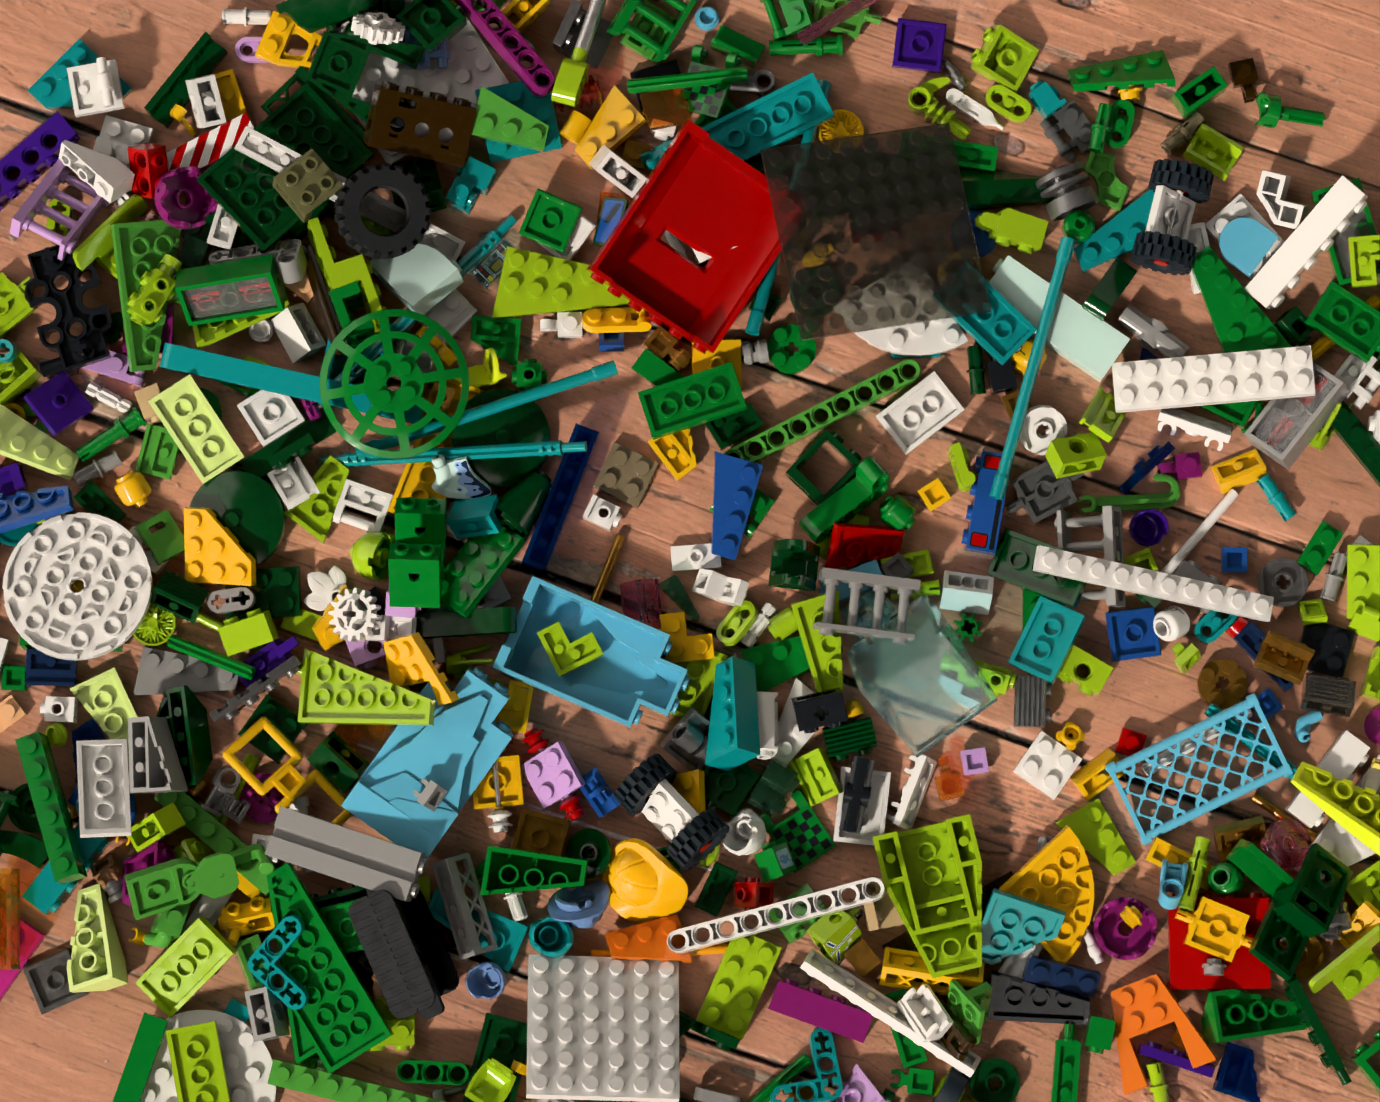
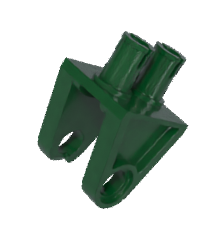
(794, 564)

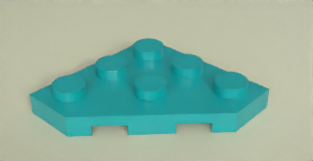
(53, 86)
(1016, 925)

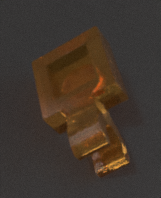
(948, 784)

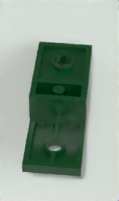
(1301, 911)

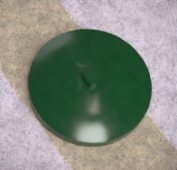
(512, 426)
(248, 509)

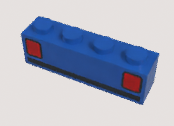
(986, 511)

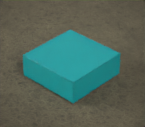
(237, 1010)

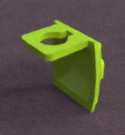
(491, 1083)

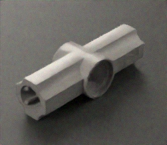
(1152, 333)

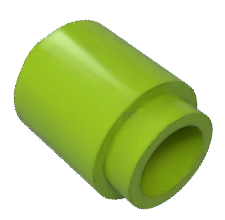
(782, 624)

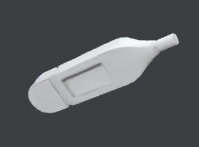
(971, 108)

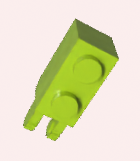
(1014, 229)

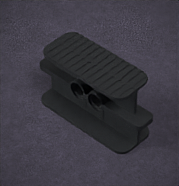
(404, 952)

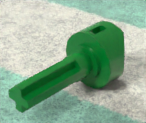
(1272, 111)

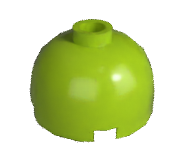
(371, 555)

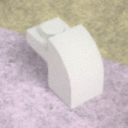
(720, 587)

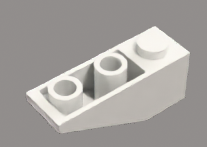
(102, 172)

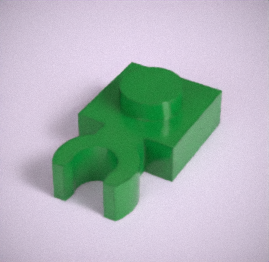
(918, 1080)

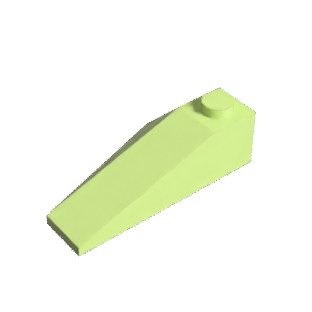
(96, 952)

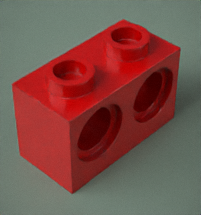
(148, 164)

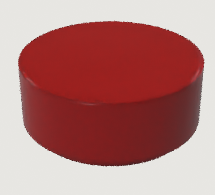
(1237, 626)

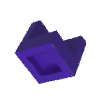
(12, 479)

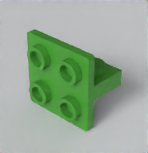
(970, 1006)

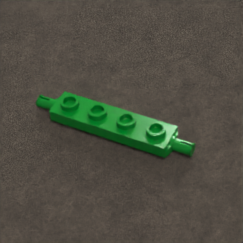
(1066, 1067)

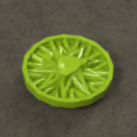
(156, 627)

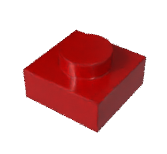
(1130, 742)

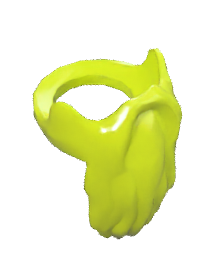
(487, 373)

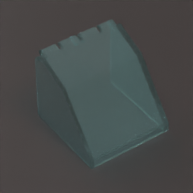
(921, 686)

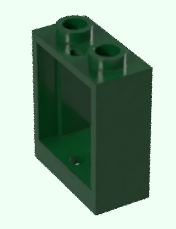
(805, 485)

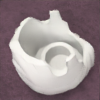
(746, 833)

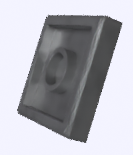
(50, 982)

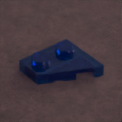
(1144, 467)
(1237, 1073)

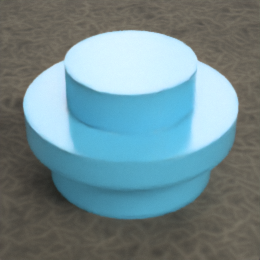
(706, 18)

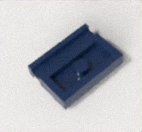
(48, 670)

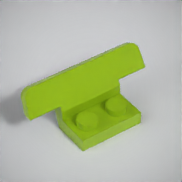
(100, 242)
(1352, 969)

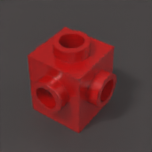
(753, 893)

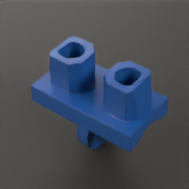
(598, 793)

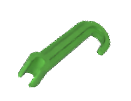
(1135, 502)

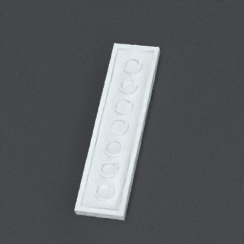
(1213, 379)

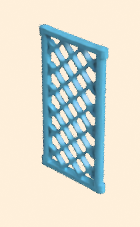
(1198, 728)

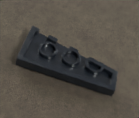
(1031, 1002)

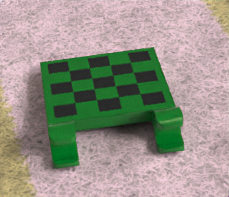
(708, 99)
(801, 832)

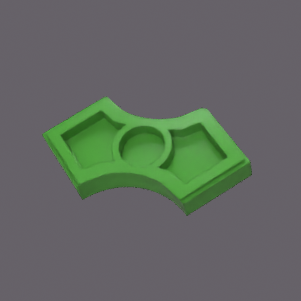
(1110, 189)

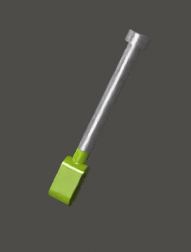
(574, 71)

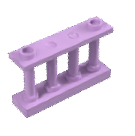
(37, 205)

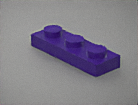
(1174, 1058)

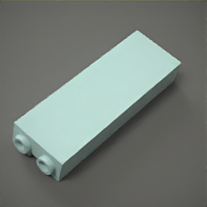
(1073, 332)

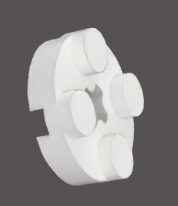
(1042, 415)

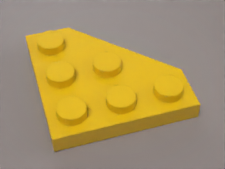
(214, 551)

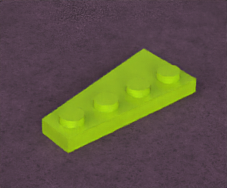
(821, 651)

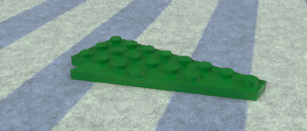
(340, 1013)

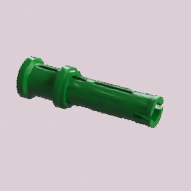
(819, 45)
(121, 428)

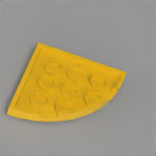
(1063, 880)

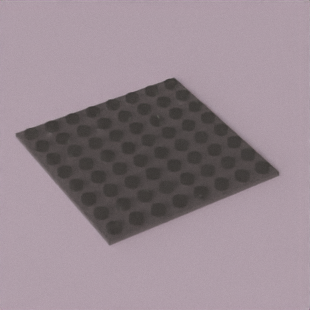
(875, 231)

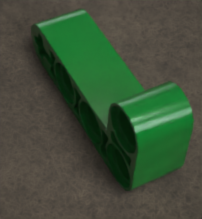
(847, 502)

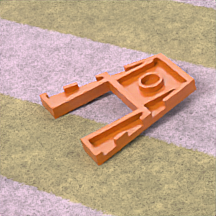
(1146, 1007)

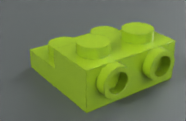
(1003, 57)
(403, 1029)

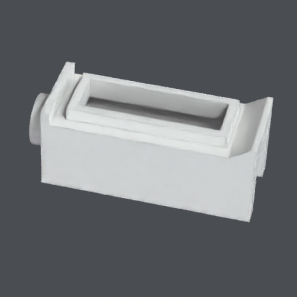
(767, 724)

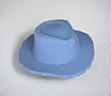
(580, 904)

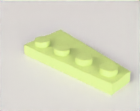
(33, 447)
(107, 703)

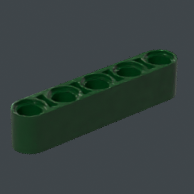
(479, 622)

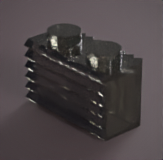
(1328, 694)

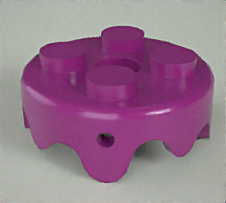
(198, 203)
(1128, 946)

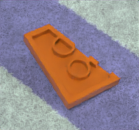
(647, 941)

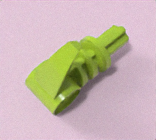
(932, 108)

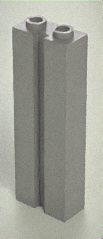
(346, 854)

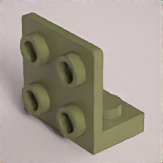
(306, 184)

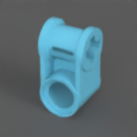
(1172, 880)

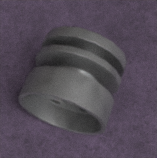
(1067, 191)

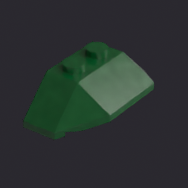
(189, 731)

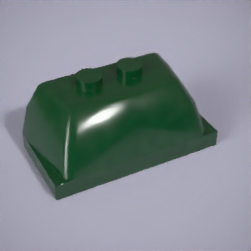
(321, 14)

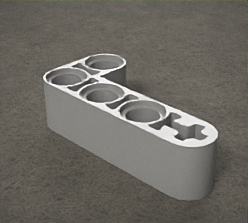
(287, 254)

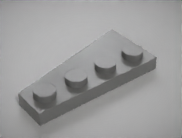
(167, 670)

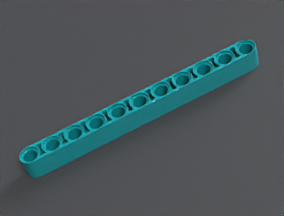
(264, 378)

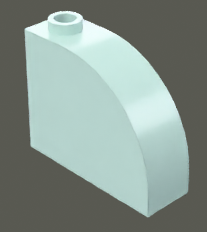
(419, 277)

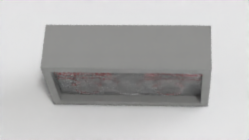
(1291, 423)

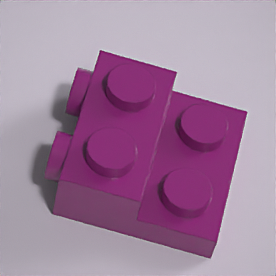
(150, 856)

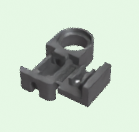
(221, 800)

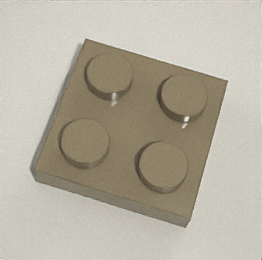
(625, 475)

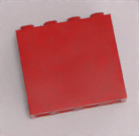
(1241, 973)

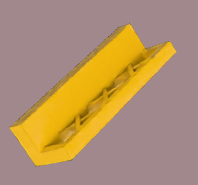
(910, 965)

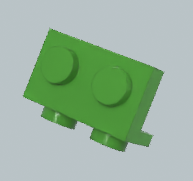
(797, 930)

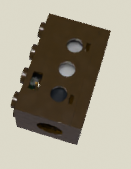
(429, 130)

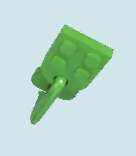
(182, 880)

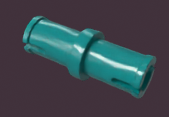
(1276, 497)

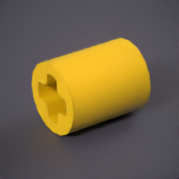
(575, 127)

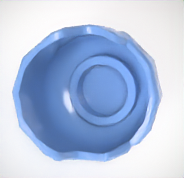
(486, 980)

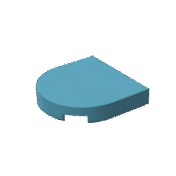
(1245, 243)

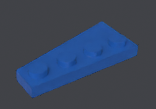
(733, 496)
(33, 507)

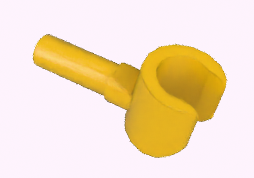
(178, 113)

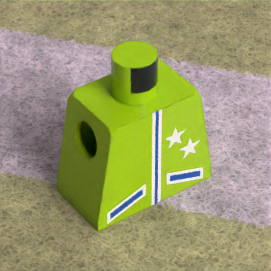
(836, 933)

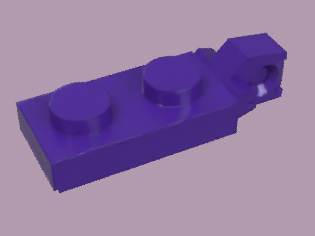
(269, 658)

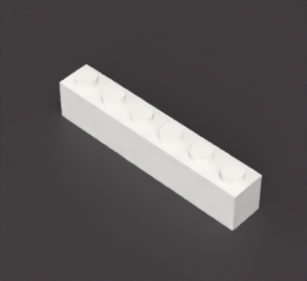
(1306, 243)

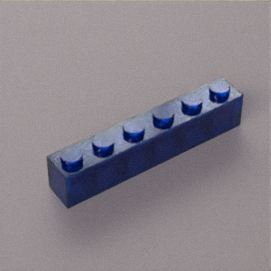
(560, 501)

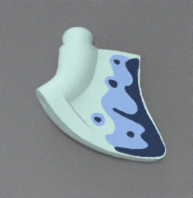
(457, 479)

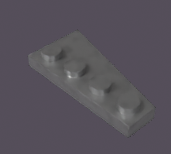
(250, 696)

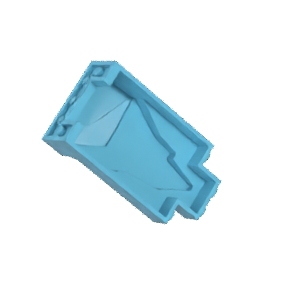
(612, 685)
(450, 753)

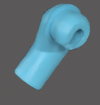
(1303, 725)

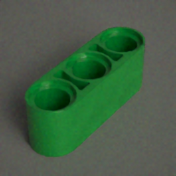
(421, 1075)

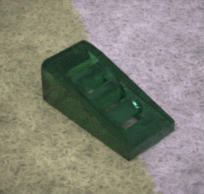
(674, 590)

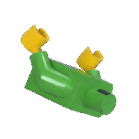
(164, 928)

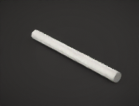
(1200, 532)

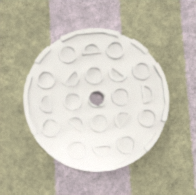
(82, 622)
(245, 1060)

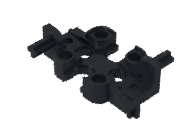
(69, 306)

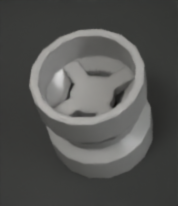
(755, 352)

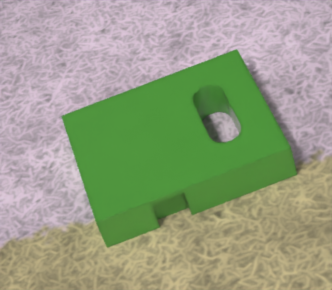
(165, 542)

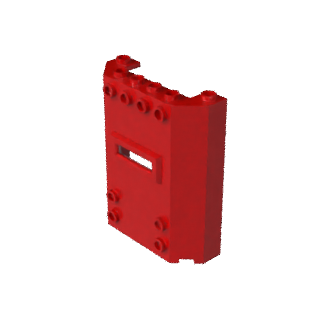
(711, 205)

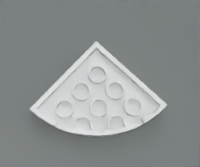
(917, 338)

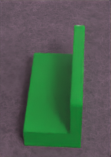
(732, 42)

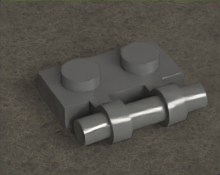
(1075, 125)

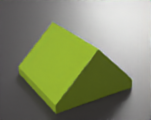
(16, 378)

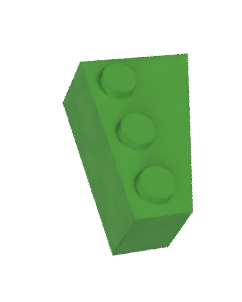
(506, 123)

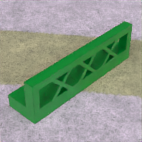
(1259, 867)

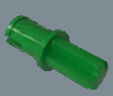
(1100, 128)

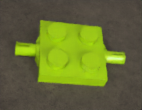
(13, 304)

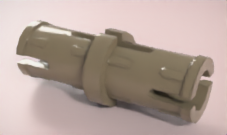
(1182, 133)

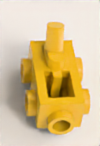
(246, 918)

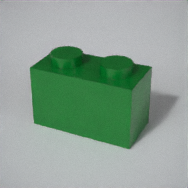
(1199, 92)

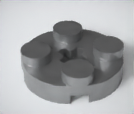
(1291, 571)

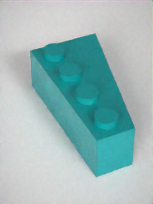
(734, 715)

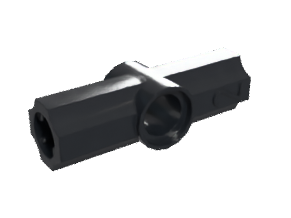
(856, 794)

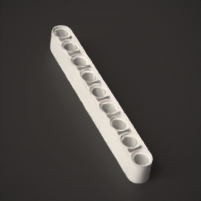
(762, 913)

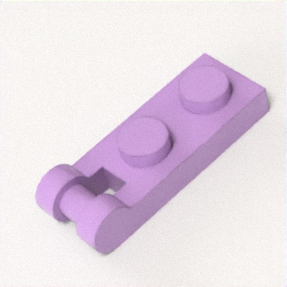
(117, 368)

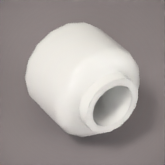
(1171, 623)

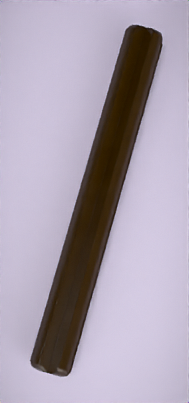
(321, 295)

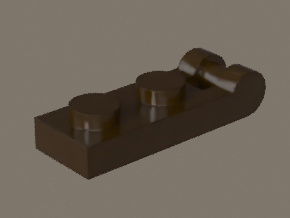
(955, 1032)

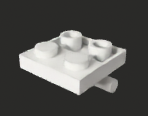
(95, 87)

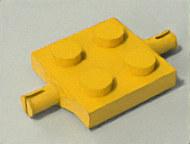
(1216, 929)

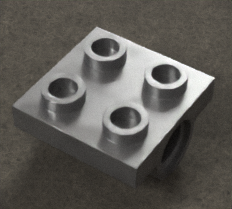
(689, 740)

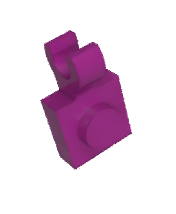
(1184, 465)

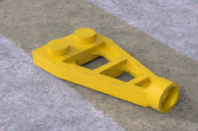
(276, 39)

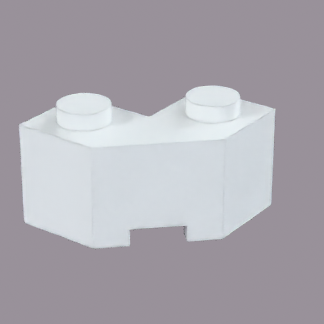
(1273, 193)

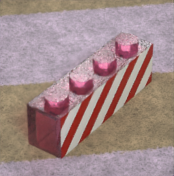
(209, 147)

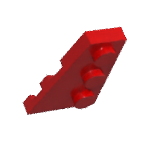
(861, 543)

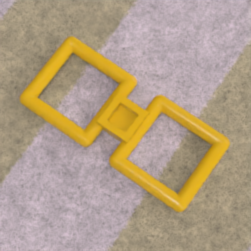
(286, 778)

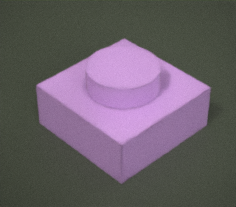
(974, 761)

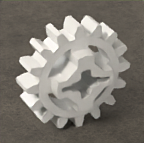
(378, 28)
(356, 627)

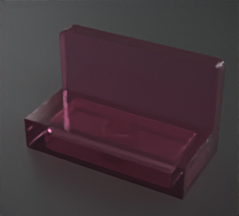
(642, 601)

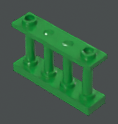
(621, 24)

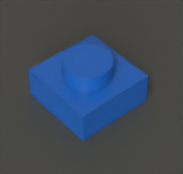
(611, 342)
(1233, 560)
(1268, 703)

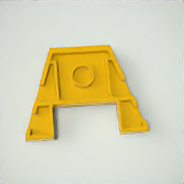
(411, 663)

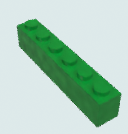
(51, 808)

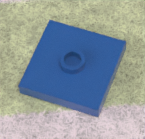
(1132, 634)

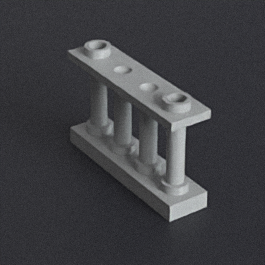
(1110, 544)
(880, 585)

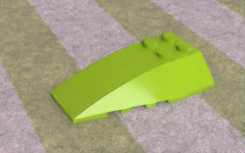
(937, 891)

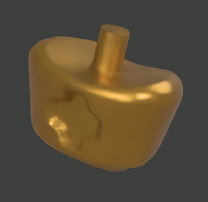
(194, 790)

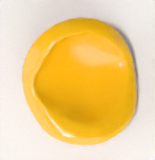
(643, 882)

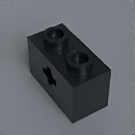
(806, 708)

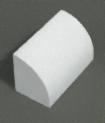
(298, 332)
(966, 592)

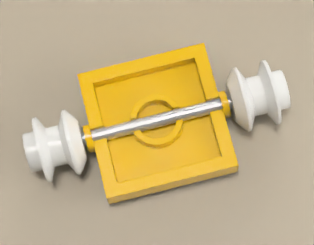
(500, 789)

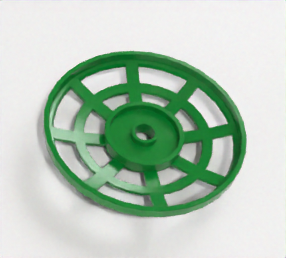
(411, 384)

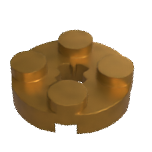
(1235, 689)

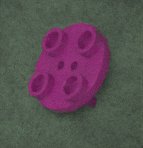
(261, 812)

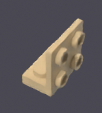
(882, 912)

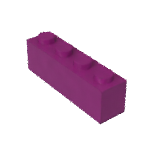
(820, 1011)

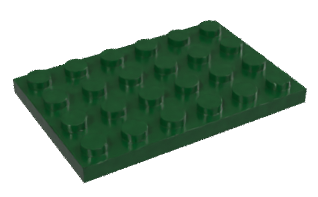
(245, 185)

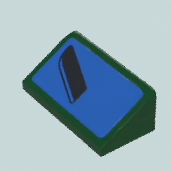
(610, 214)

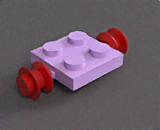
(553, 774)

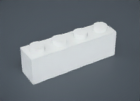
(1341, 761)

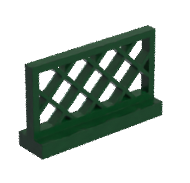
(300, 77)

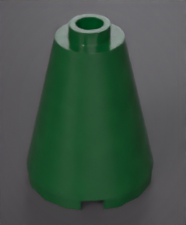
(523, 503)

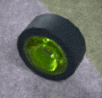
(951, 1087)

